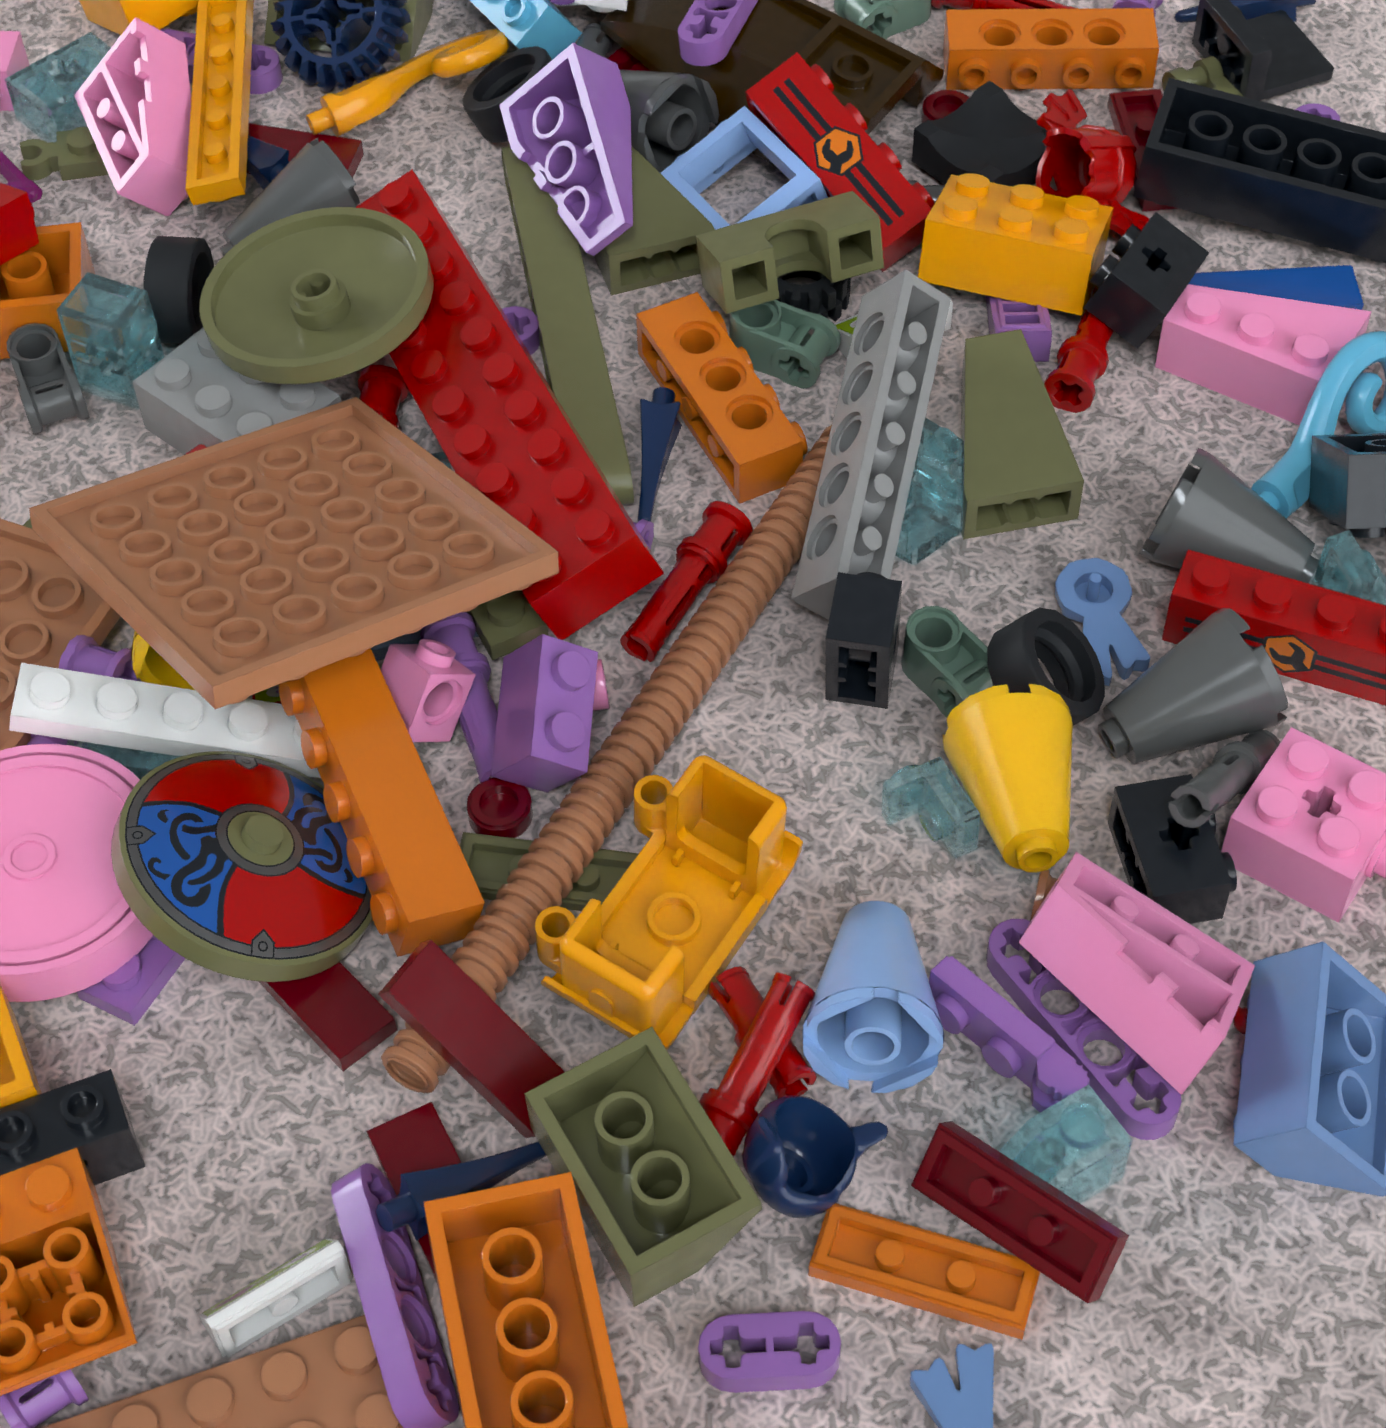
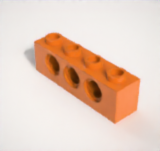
(1050, 48)
(720, 396)

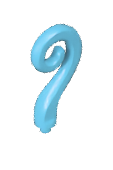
(1288, 481)

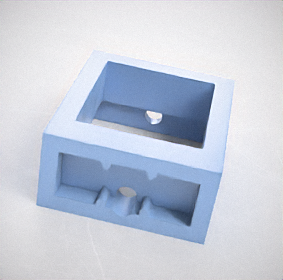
(727, 147)

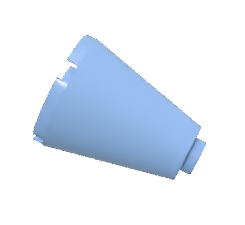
(874, 1005)

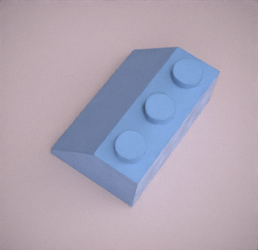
(1314, 1072)

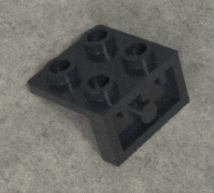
(1260, 53)

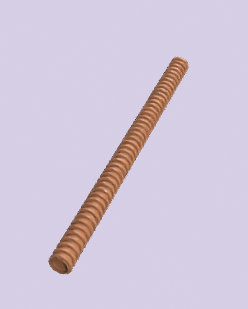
(624, 758)

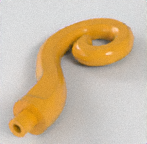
(377, 94)

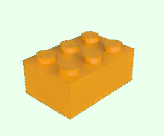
(1014, 243)

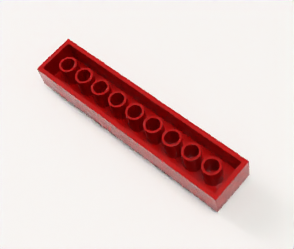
(510, 429)

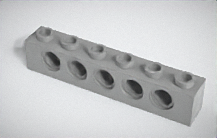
(873, 438)

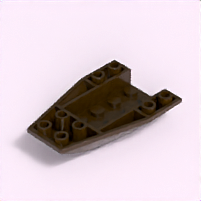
(859, 63)

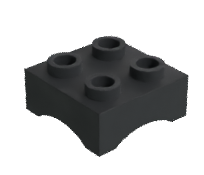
(982, 138)

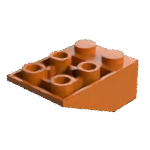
(56, 1274)

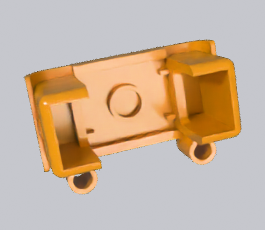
(680, 905)

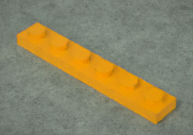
(220, 101)

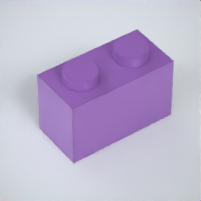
(545, 714)

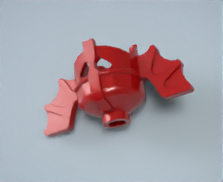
(1087, 160)

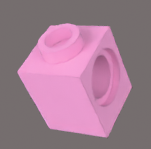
(427, 688)

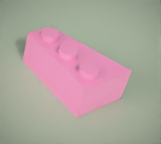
(141, 115)
(1255, 345)
(1139, 969)

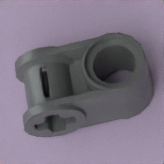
(44, 377)

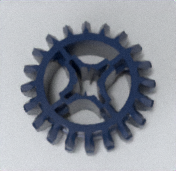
(351, 58)

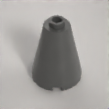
(668, 113)
(306, 183)
(1227, 520)
(1196, 694)

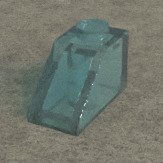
(1073, 1145)

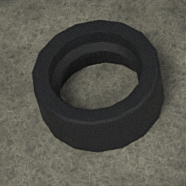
(496, 85)
(174, 281)
(1063, 651)

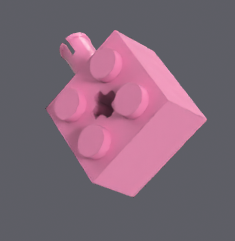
(1311, 825)

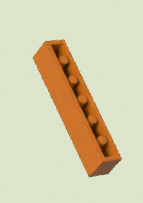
(383, 804)

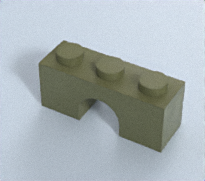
(825, 236)

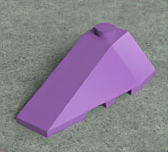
(577, 140)

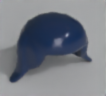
(804, 1154)

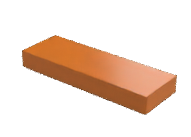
(924, 1270)

